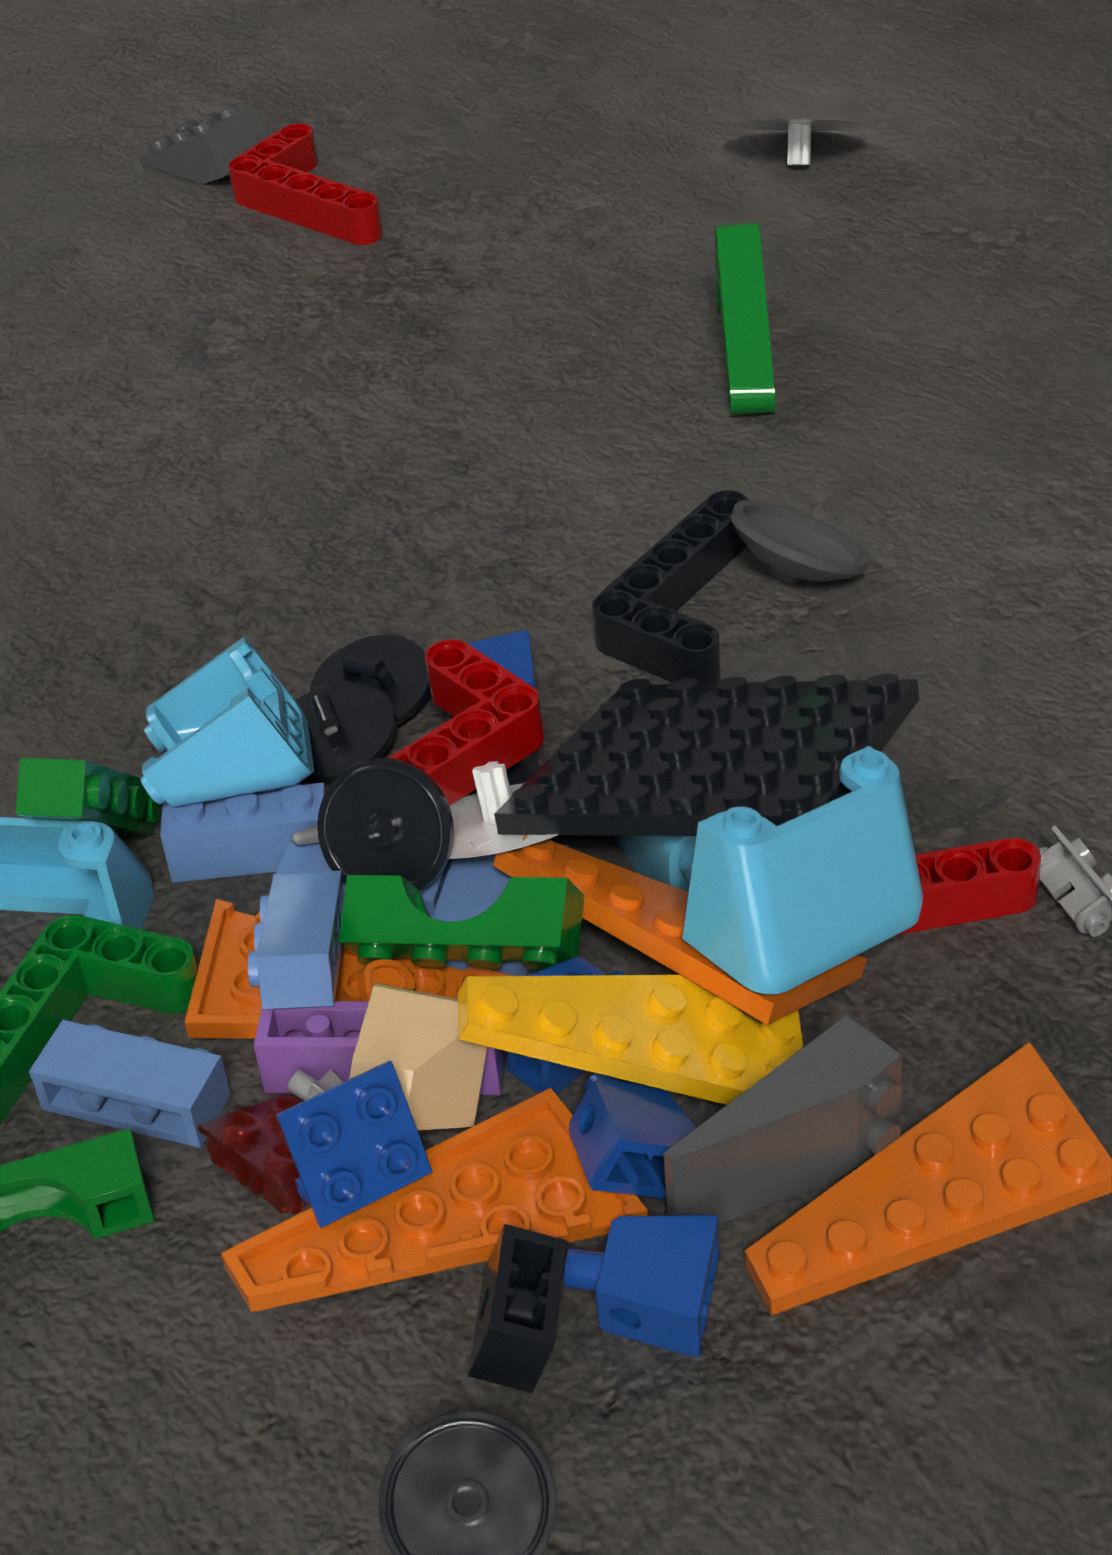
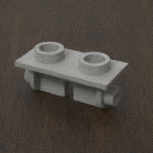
(1068, 867)

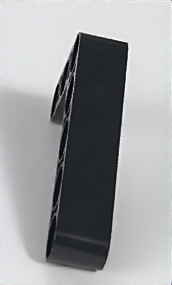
(638, 610)

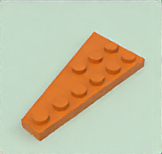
(652, 921)
(229, 1008)
(966, 1172)
(497, 1173)

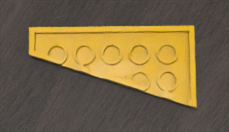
(629, 1028)

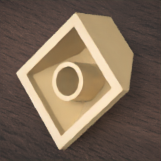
(433, 1066)

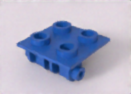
(353, 1144)

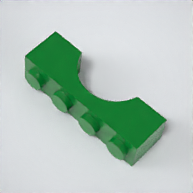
(85, 793)
(530, 923)
(87, 1182)

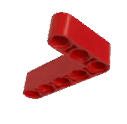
(277, 182)
(491, 721)
(977, 882)

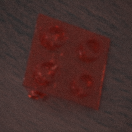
(256, 1153)

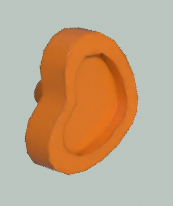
(384, 972)

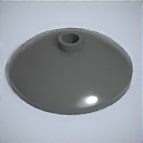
(797, 543)

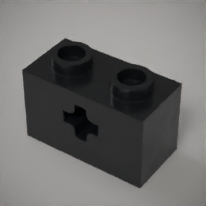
(518, 1309)

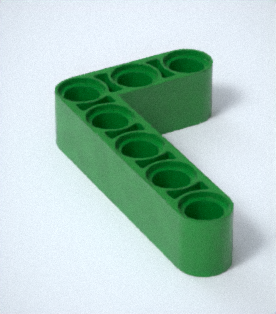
(744, 318)
(81, 959)

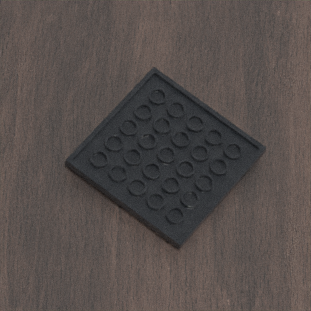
(690, 749)

